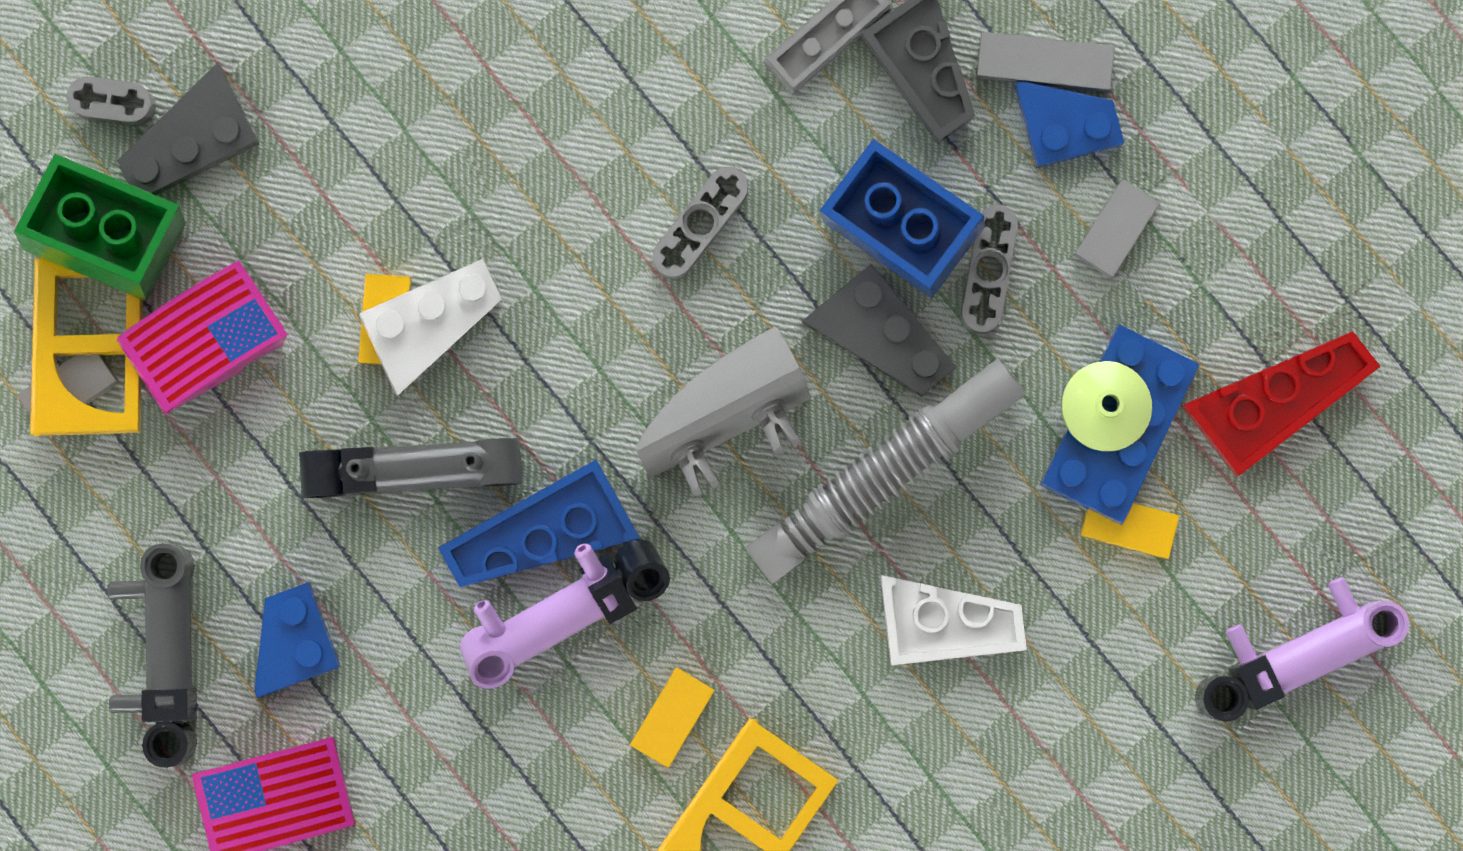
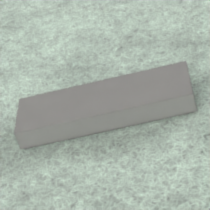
(823, 40)
(1045, 62)

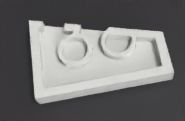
(427, 321)
(946, 624)

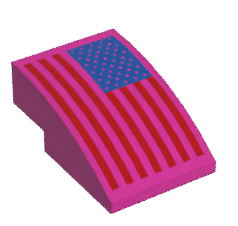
(202, 337)
(274, 798)

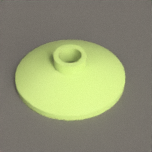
(1091, 422)

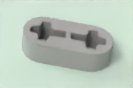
(113, 91)

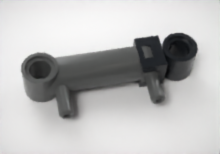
(410, 468)
(169, 688)

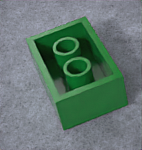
(100, 227)

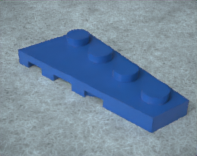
(542, 529)

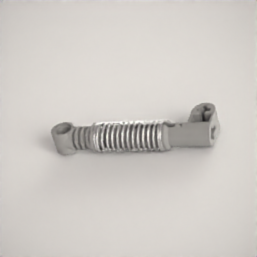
(885, 470)

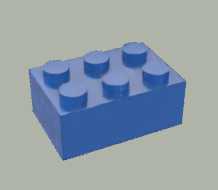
(902, 218)

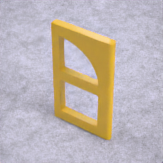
(52, 405)
(708, 800)

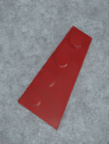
(1273, 404)

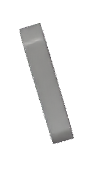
(729, 203)
(994, 304)

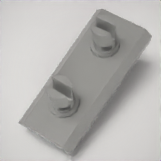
(726, 399)

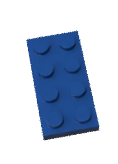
(1112, 479)

